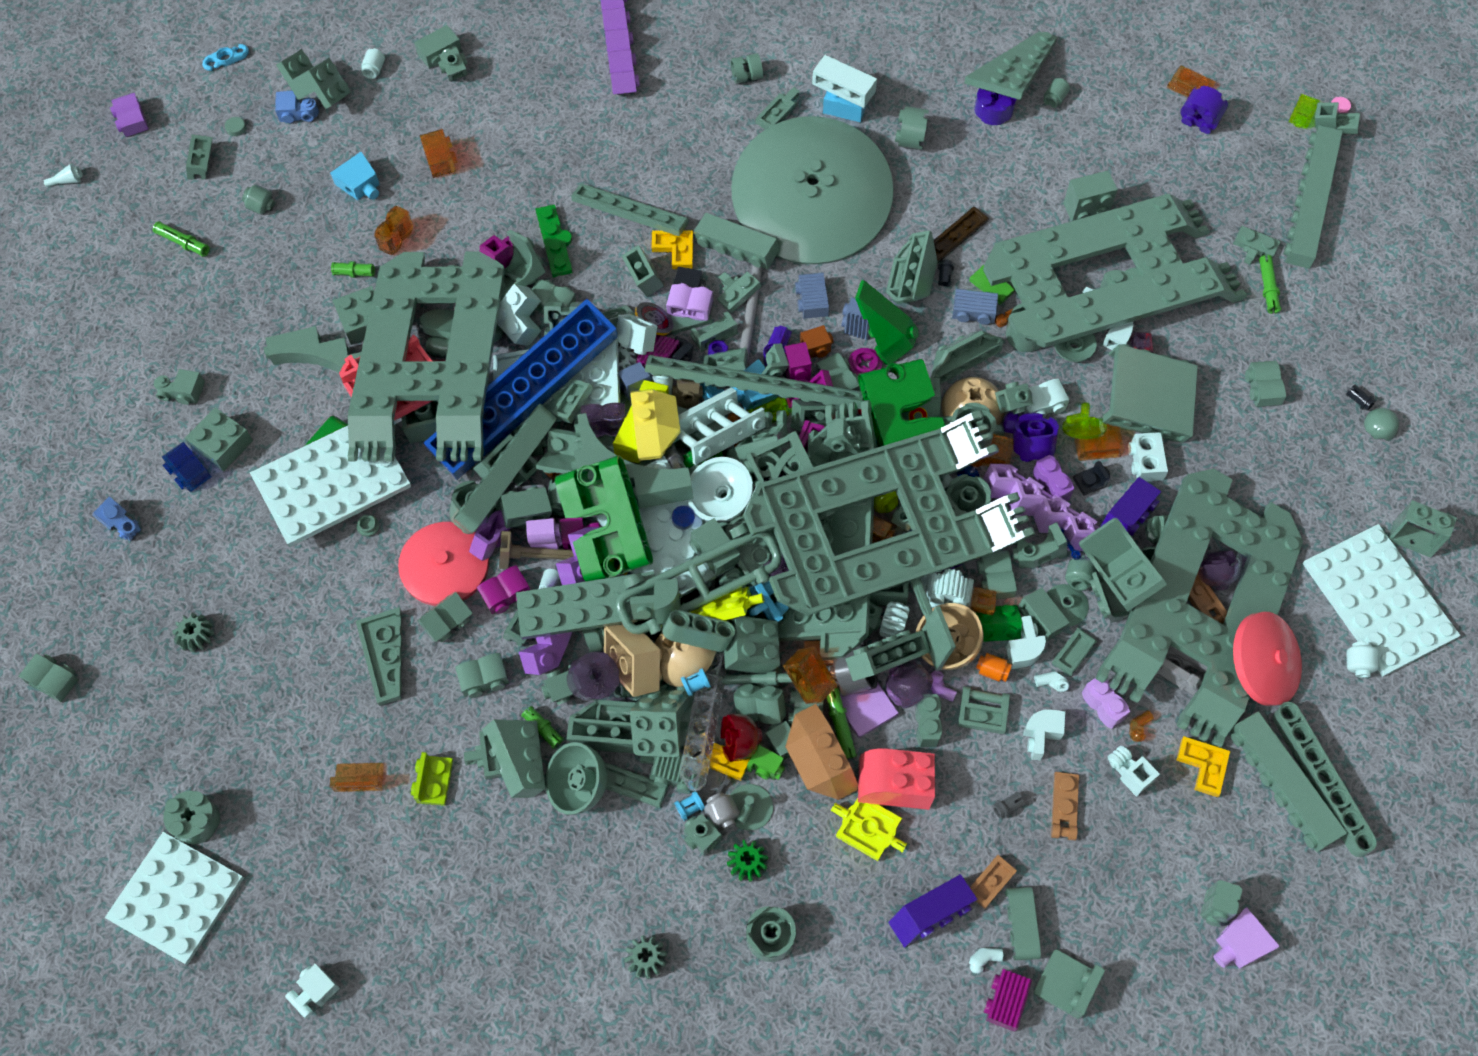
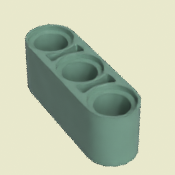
(698, 630)
(1024, 923)

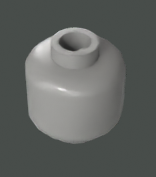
(722, 810)

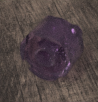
(584, 666)

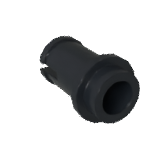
(945, 273)
(1361, 397)

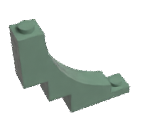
(306, 347)

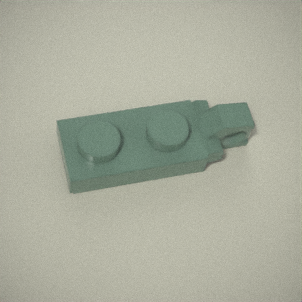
(778, 109)

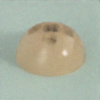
(971, 391)
(965, 628)
(681, 660)

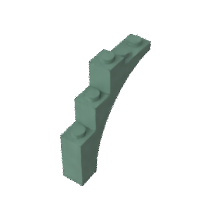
(649, 485)

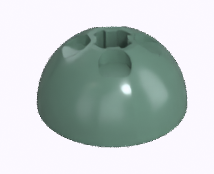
(575, 778)

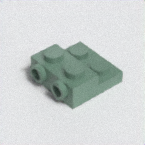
(731, 359)

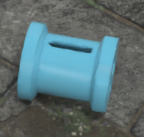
(695, 682)
(698, 805)

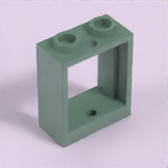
(1420, 515)

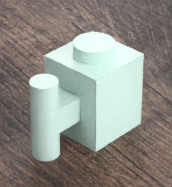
(316, 987)

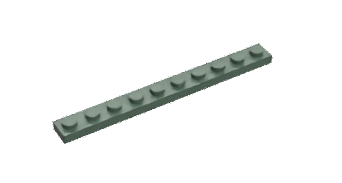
(752, 381)

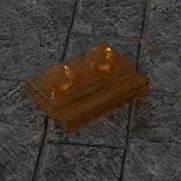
(1186, 79)

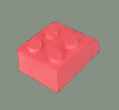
(897, 778)

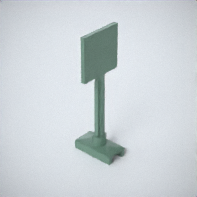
(935, 628)

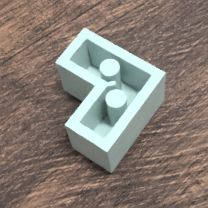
(515, 314)

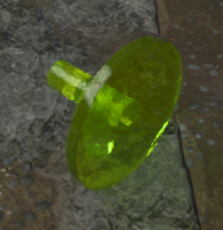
(1083, 426)

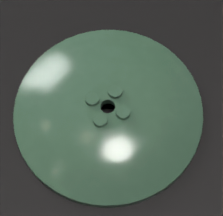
(817, 220)

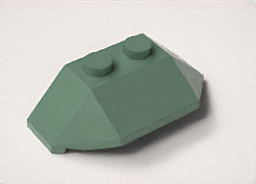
(913, 269)
(964, 354)
(603, 726)

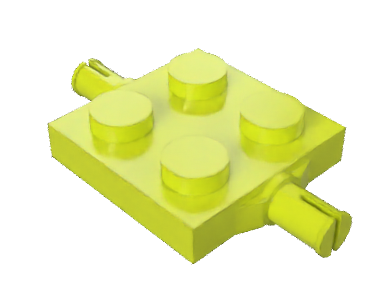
(730, 605)
(868, 828)

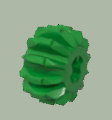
(754, 854)

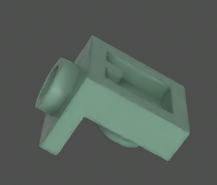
(776, 361)

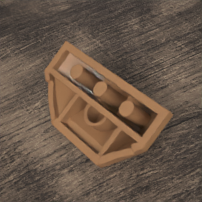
(819, 755)

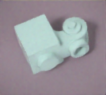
(1135, 775)

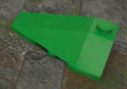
(888, 324)

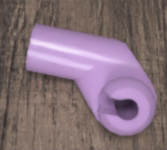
(938, 687)

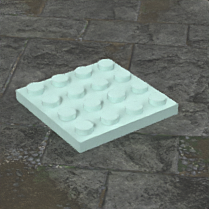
(174, 898)

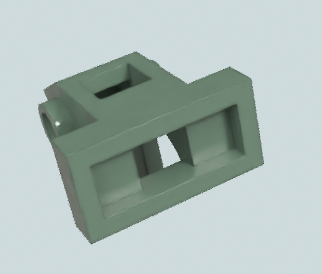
(833, 437)
(1053, 547)

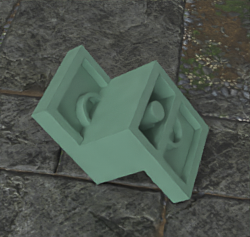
(306, 78)

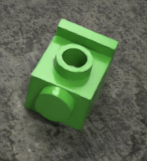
(766, 764)

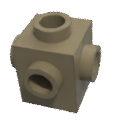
(687, 393)

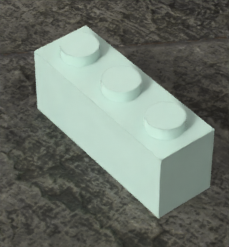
(844, 81)

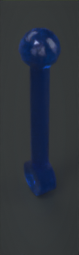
(1076, 555)

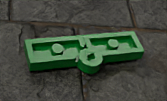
(554, 240)

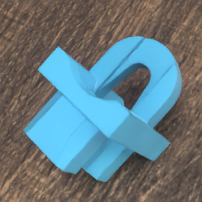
(771, 610)

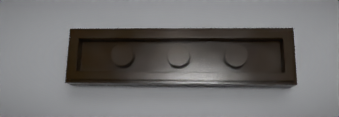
(958, 232)

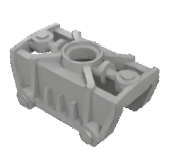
(1179, 673)

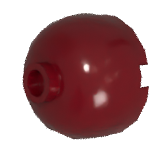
(741, 737)

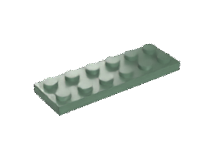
(573, 606)

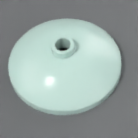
(714, 479)

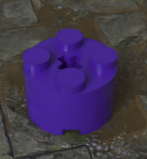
(993, 107)
(1204, 109)
(1035, 437)

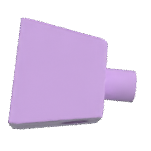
(1244, 941)

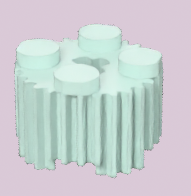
(949, 588)

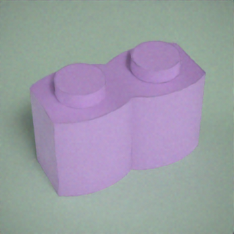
(690, 302)
(544, 534)
(1109, 706)

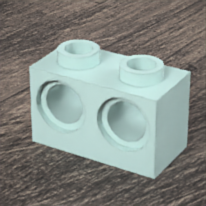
(1153, 457)

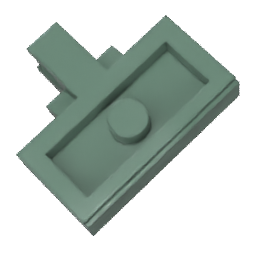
(1255, 244)
(737, 290)
(484, 758)

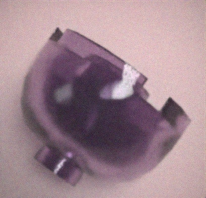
(1221, 569)
(907, 684)

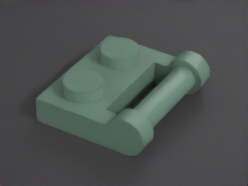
(981, 716)

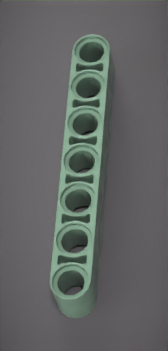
(505, 469)
(1323, 766)

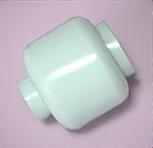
(1362, 659)

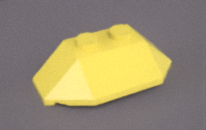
(654, 422)

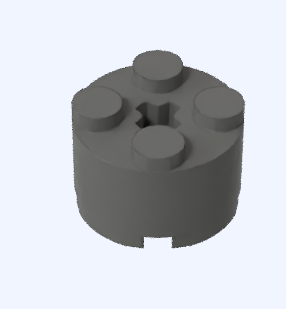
(846, 684)

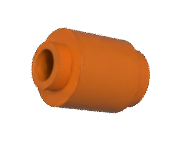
(993, 667)

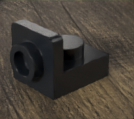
(1092, 479)

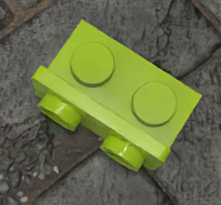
(432, 779)

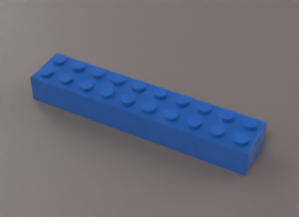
(536, 378)

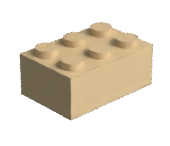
(636, 659)

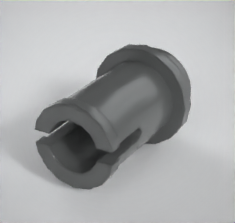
(1006, 806)

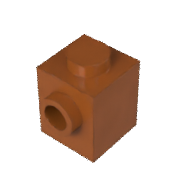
(817, 341)

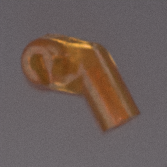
(1136, 728)

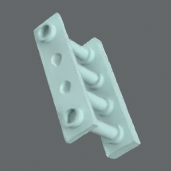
(715, 410)

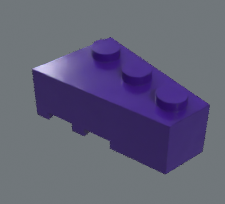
(1134, 505)
(932, 910)

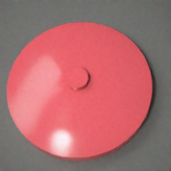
(439, 563)
(1267, 658)

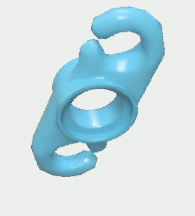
(216, 57)

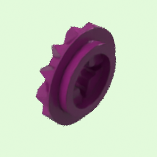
(867, 355)

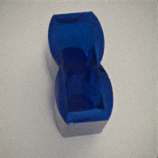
(186, 467)

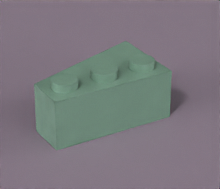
(519, 755)

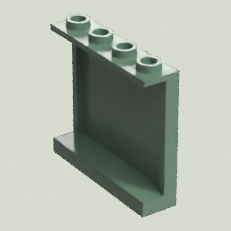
(1152, 393)

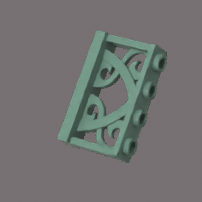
(794, 454)

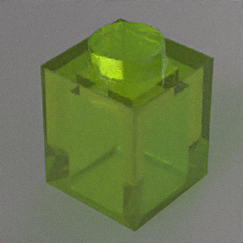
(1303, 111)

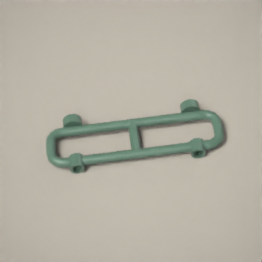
(741, 536)

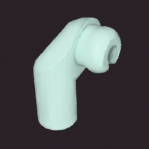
(1052, 679)
(984, 955)

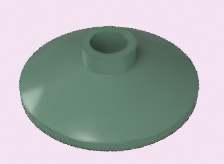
(1086, 348)
(1079, 605)

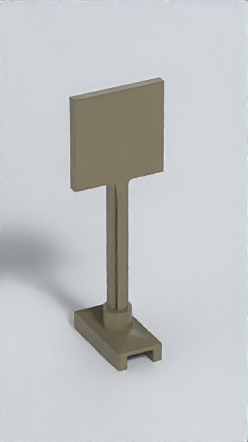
(510, 551)

